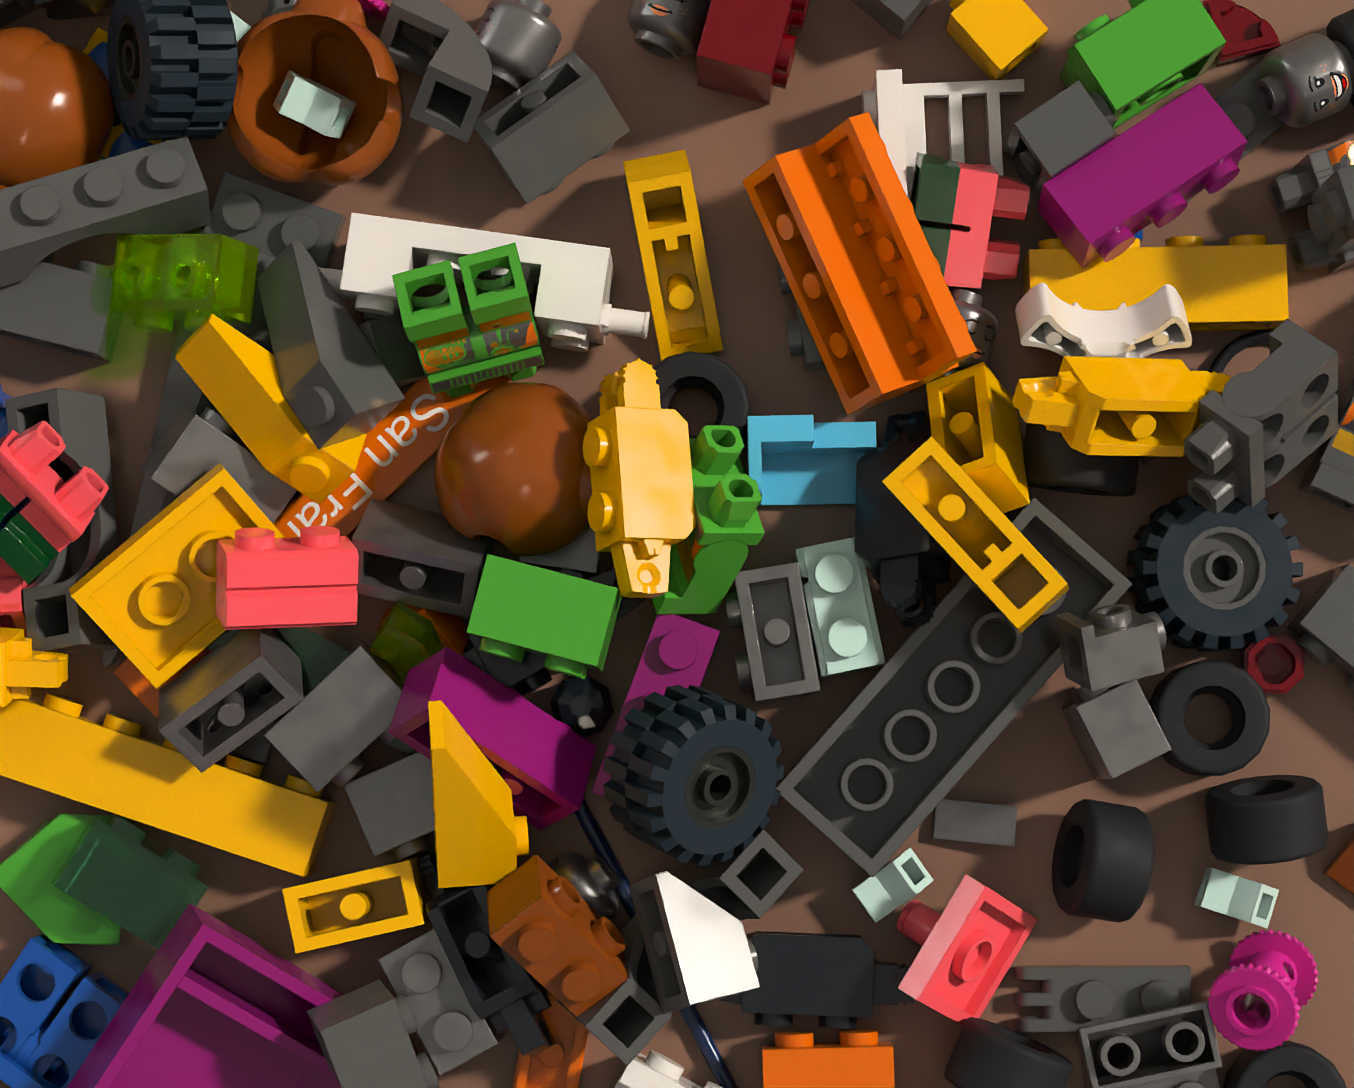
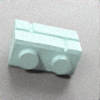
(839, 608)

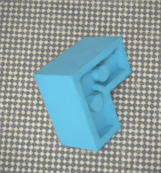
(806, 460)

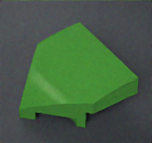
(28, 878)

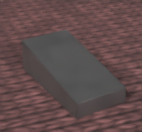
(975, 822)

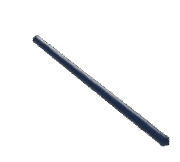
(689, 1014)

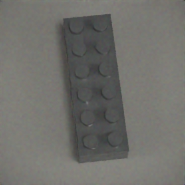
(940, 703)

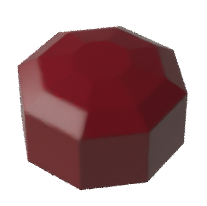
(1274, 663)

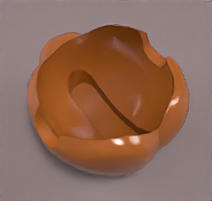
(332, 48)
(51, 107)
(517, 468)

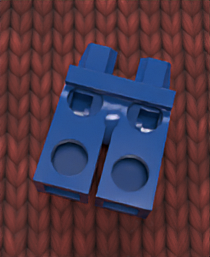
(32, 992)

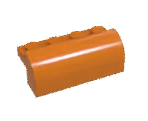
(859, 265)

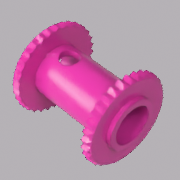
(1256, 998)

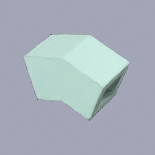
(314, 105)
(892, 885)
(1236, 897)

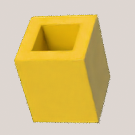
(996, 33)

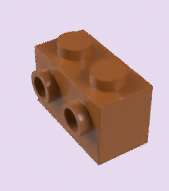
(556, 935)

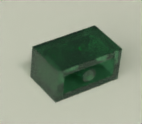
(128, 881)

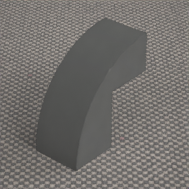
(449, 57)

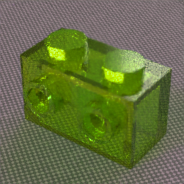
(183, 280)

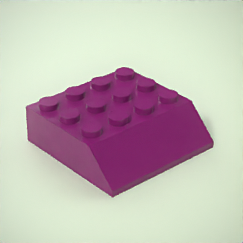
(213, 1017)

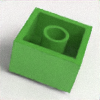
(1143, 54)
(543, 614)

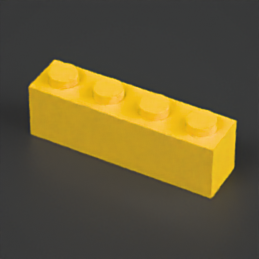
(1220, 286)

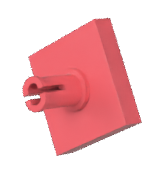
(962, 949)

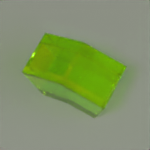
(405, 639)

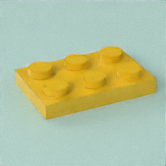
(161, 583)

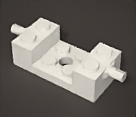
(570, 277)

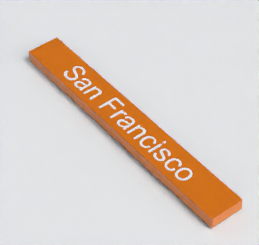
(388, 460)

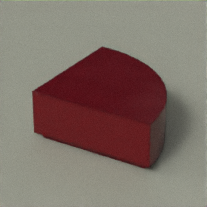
(1242, 29)

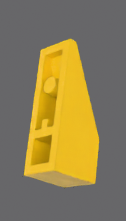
(673, 253)
(247, 392)
(976, 534)
(471, 809)

